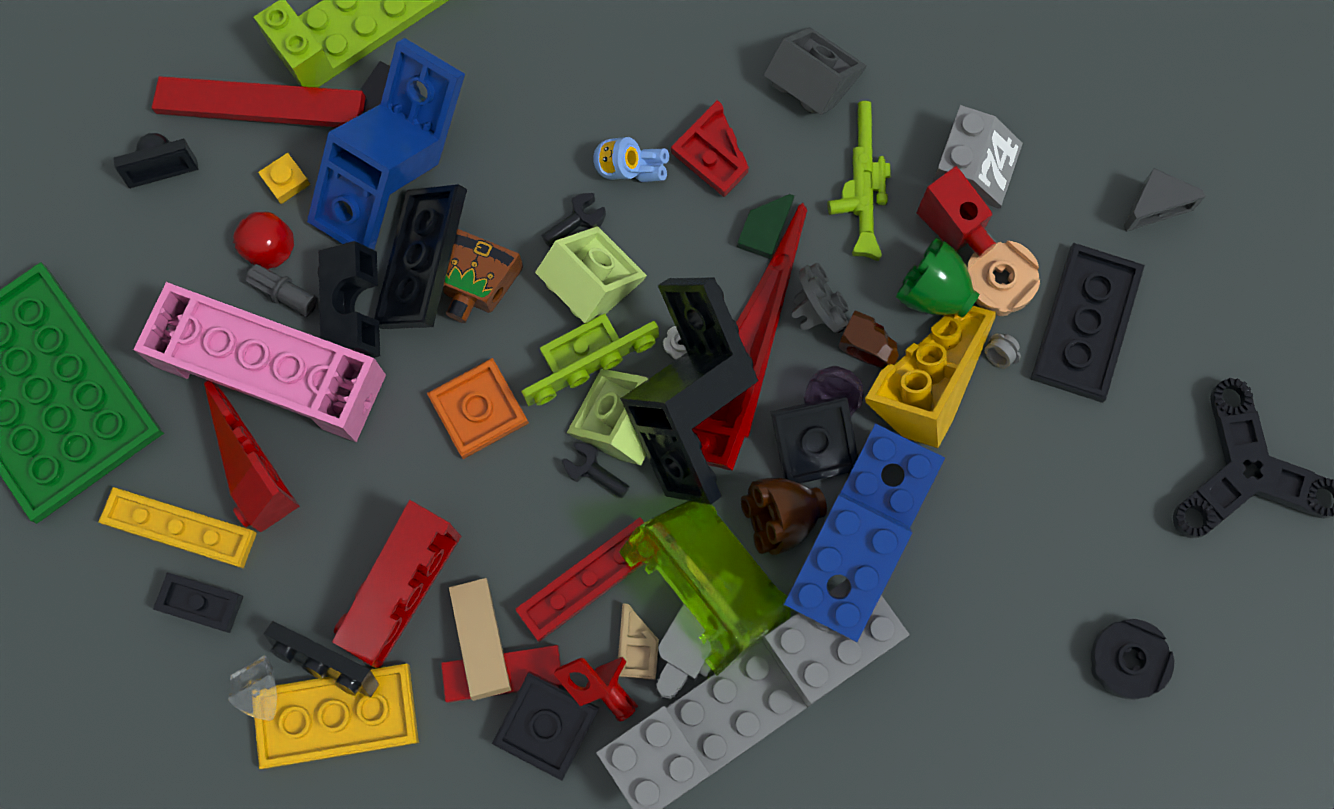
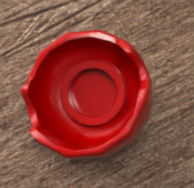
(263, 239)

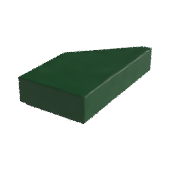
(765, 226)

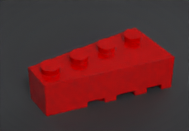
(396, 584)

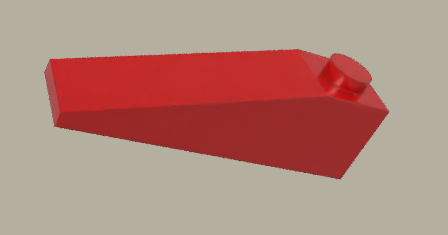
(250, 476)

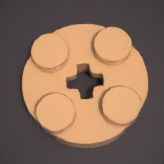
(1022, 278)

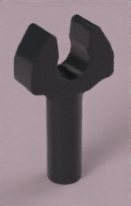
(576, 219)
(594, 470)

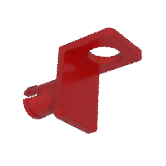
(601, 685)

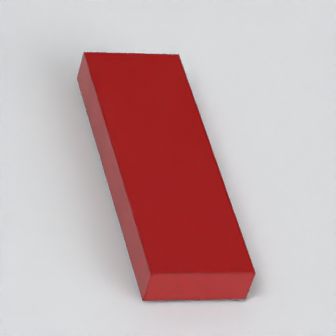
(540, 661)

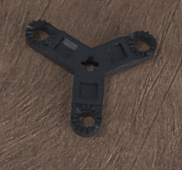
(1245, 443)

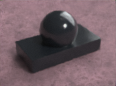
(155, 160)

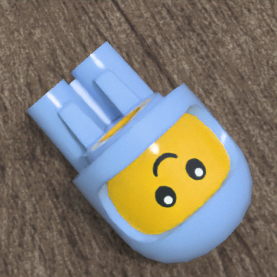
(624, 160)

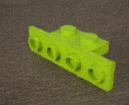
(584, 352)

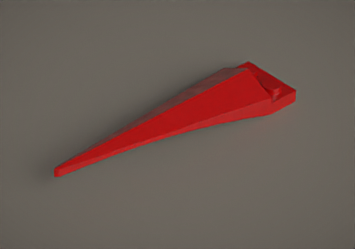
(726, 428)

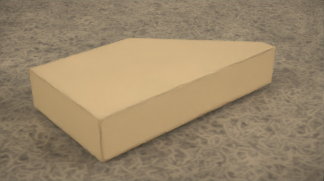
(637, 646)

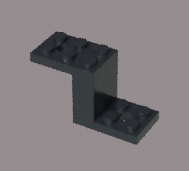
(690, 388)

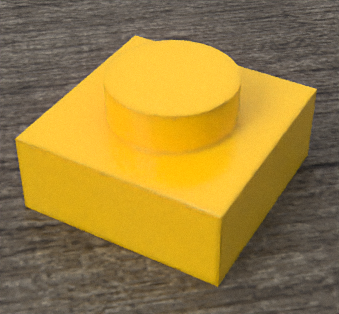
(284, 178)

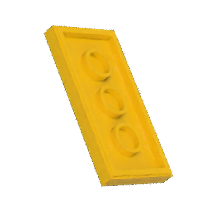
(324, 722)

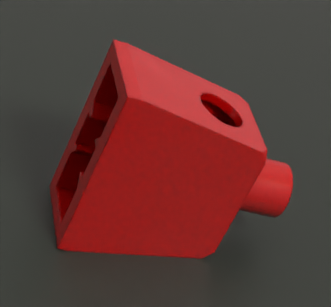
(957, 213)

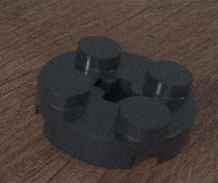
(1152, 650)

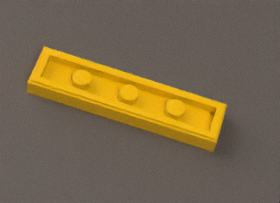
(177, 527)

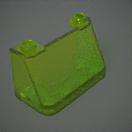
(711, 577)

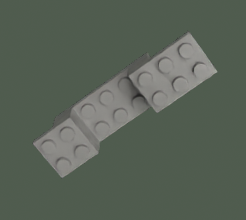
(742, 705)

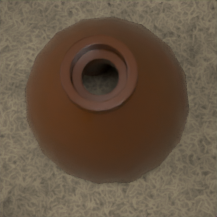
(782, 513)

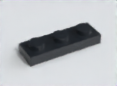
(320, 660)

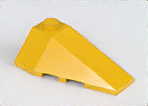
(929, 382)

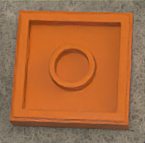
(477, 408)

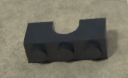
(343, 276)

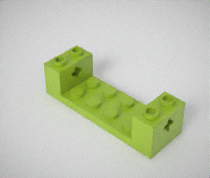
(335, 33)

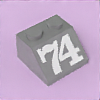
(983, 153)

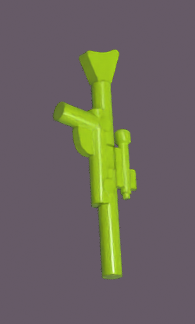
(858, 193)

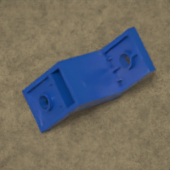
(385, 146)
(865, 533)

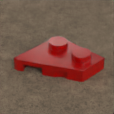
(712, 151)

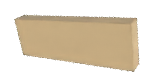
(479, 639)

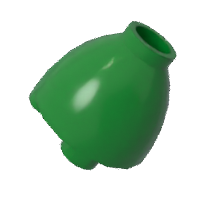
(939, 283)

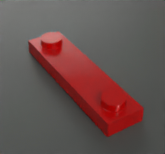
(578, 586)

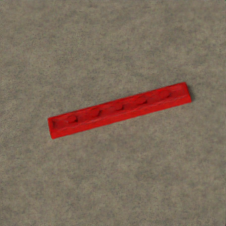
(257, 102)

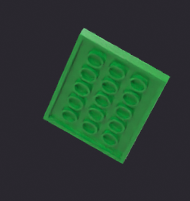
(61, 399)

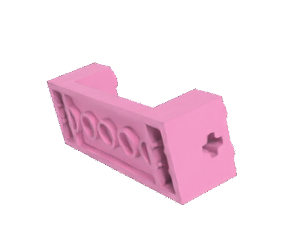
(261, 360)

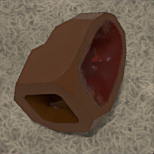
(868, 341)

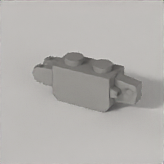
(682, 654)

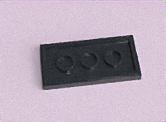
(420, 257)
(1087, 322)

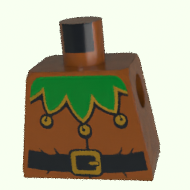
(478, 275)

